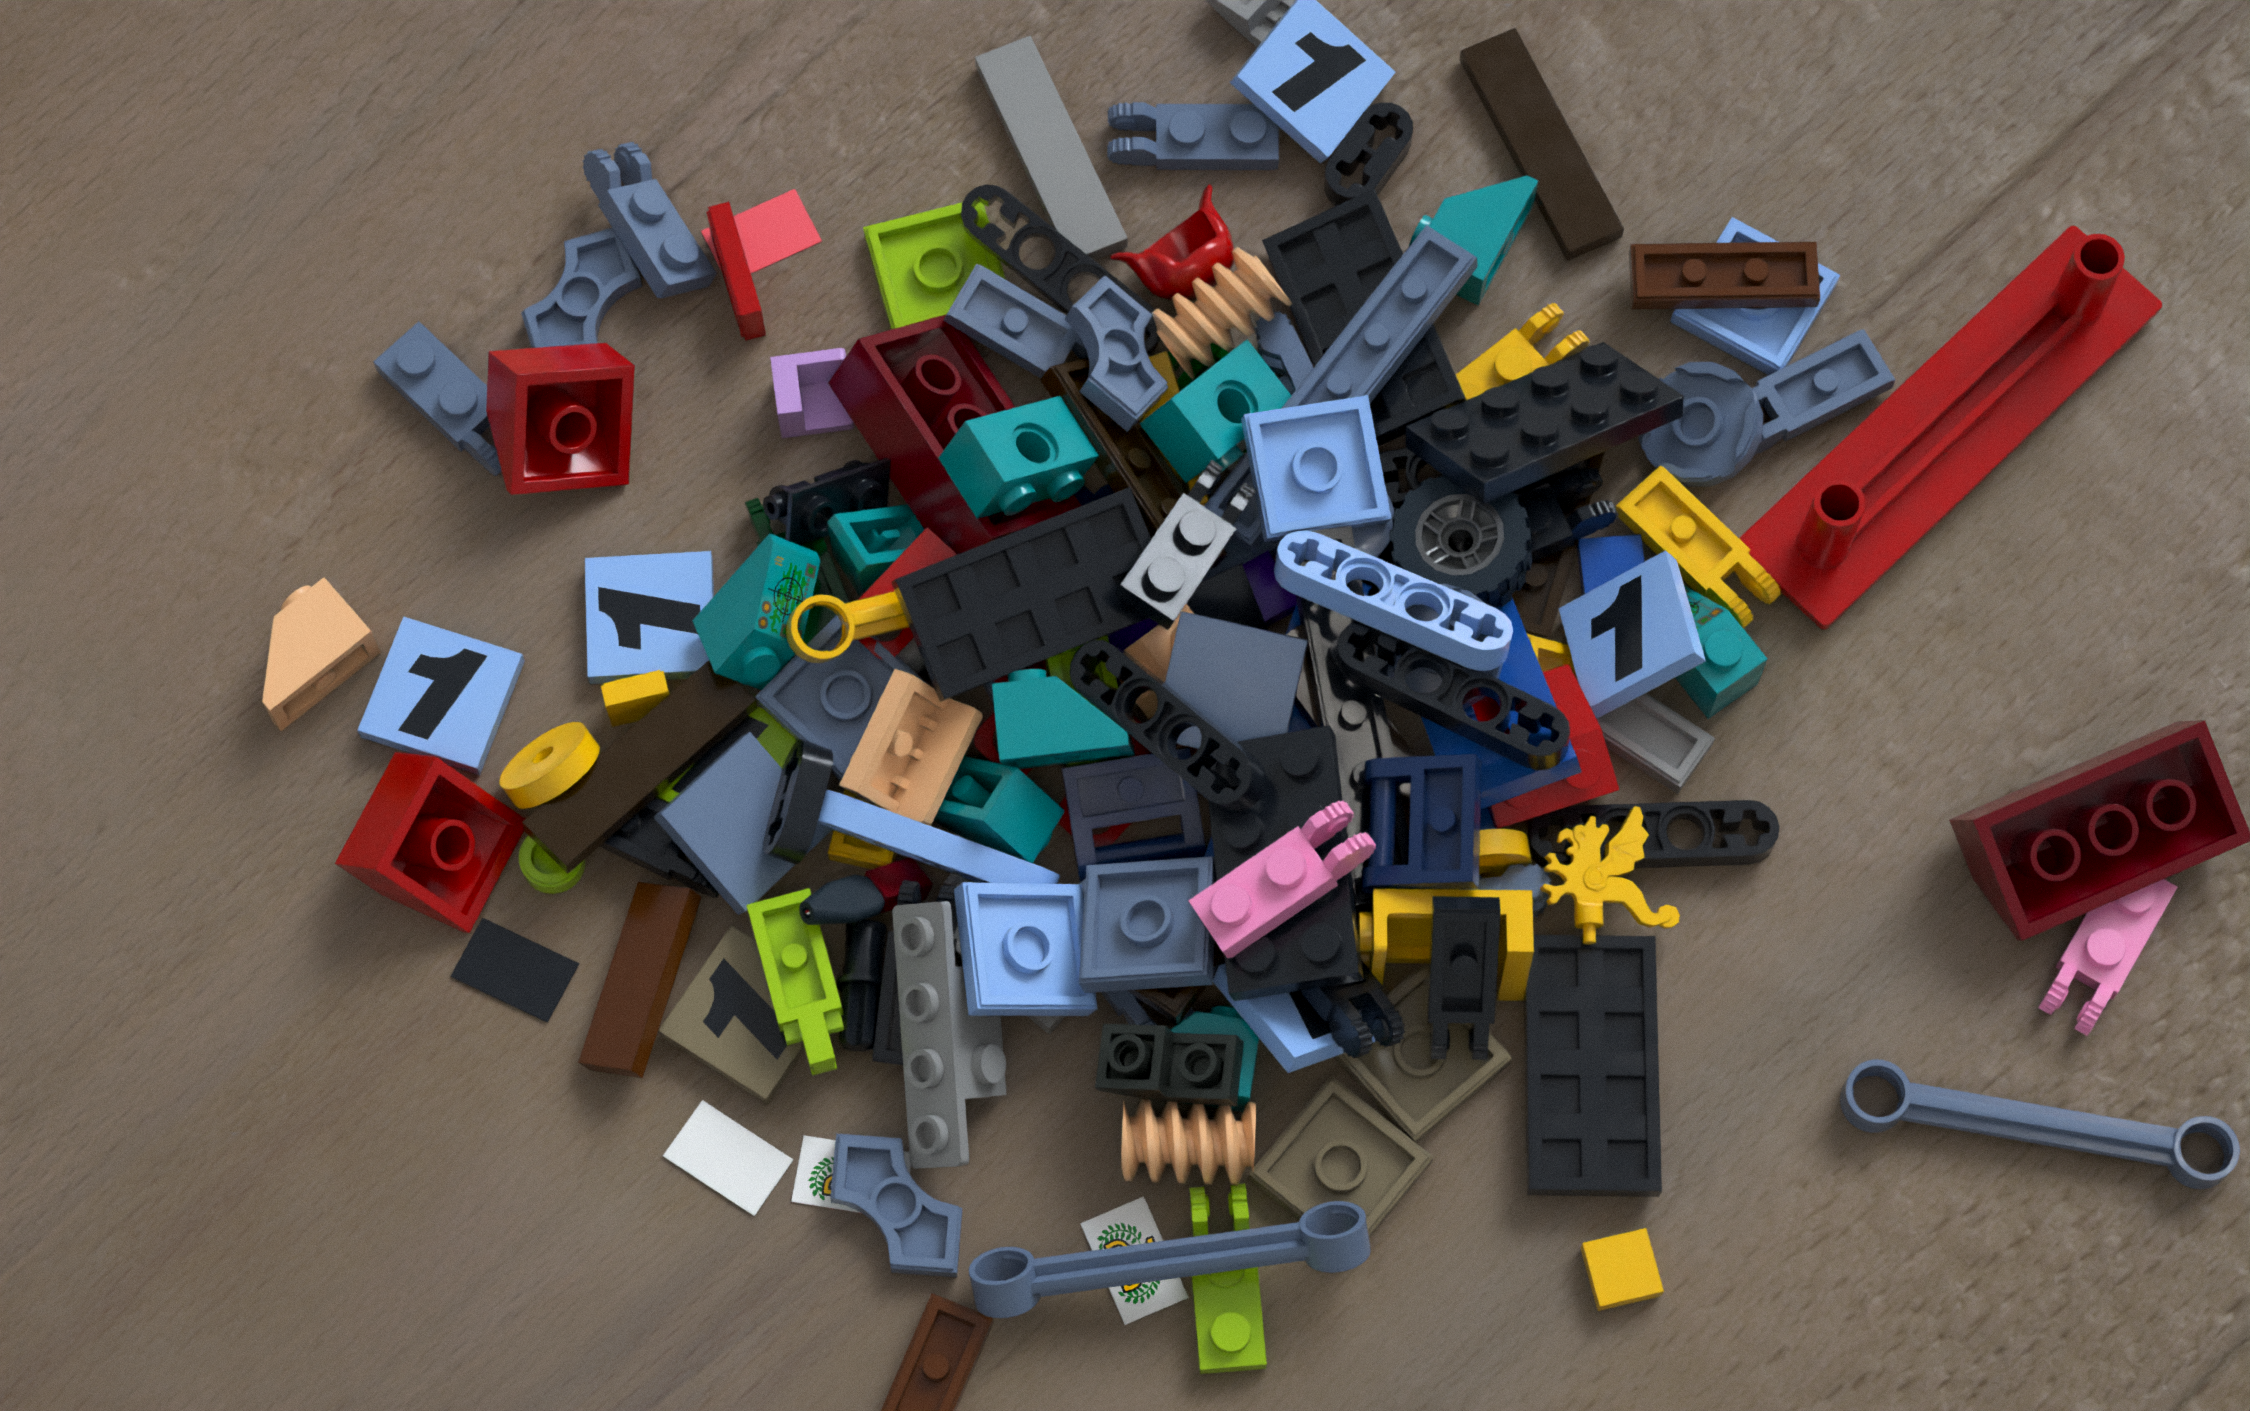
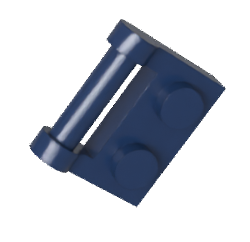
(1125, 793)
(1441, 826)

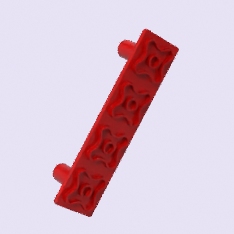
(1950, 424)

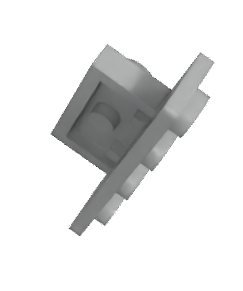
(942, 1046)

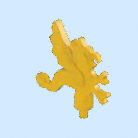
(1597, 881)

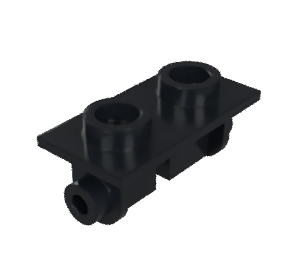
(809, 506)

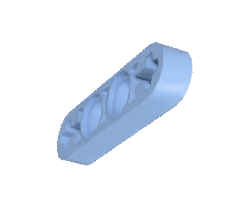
(1397, 592)
(927, 843)

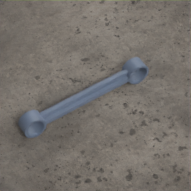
(2040, 1124)
(1327, 1237)

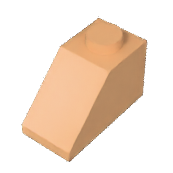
(313, 651)

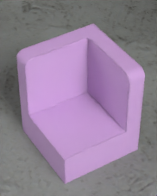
(804, 396)

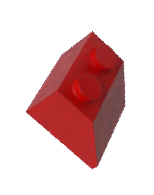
(561, 416)
(1589, 746)
(432, 840)

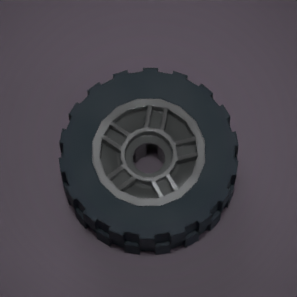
(1446, 514)

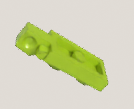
(798, 977)

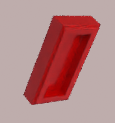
(735, 271)

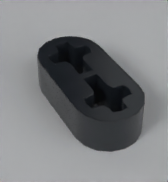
(1357, 149)
(798, 801)

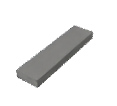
(1050, 148)

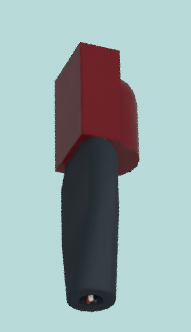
(862, 896)

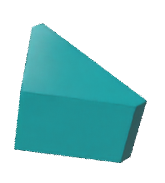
(870, 541)

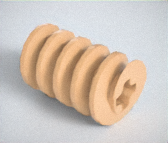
(1218, 310)
(1188, 1141)

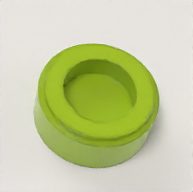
(543, 871)

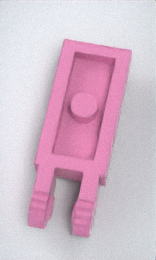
(1280, 880)
(2107, 949)

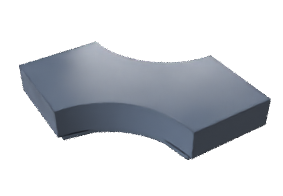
(593, 279)
(1120, 371)
(917, 1228)

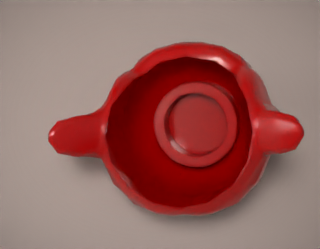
(1184, 253)

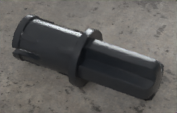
(861, 983)

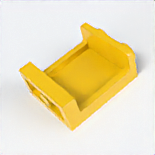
(1401, 933)

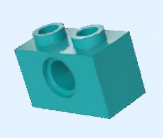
(1206, 415)
(1019, 457)

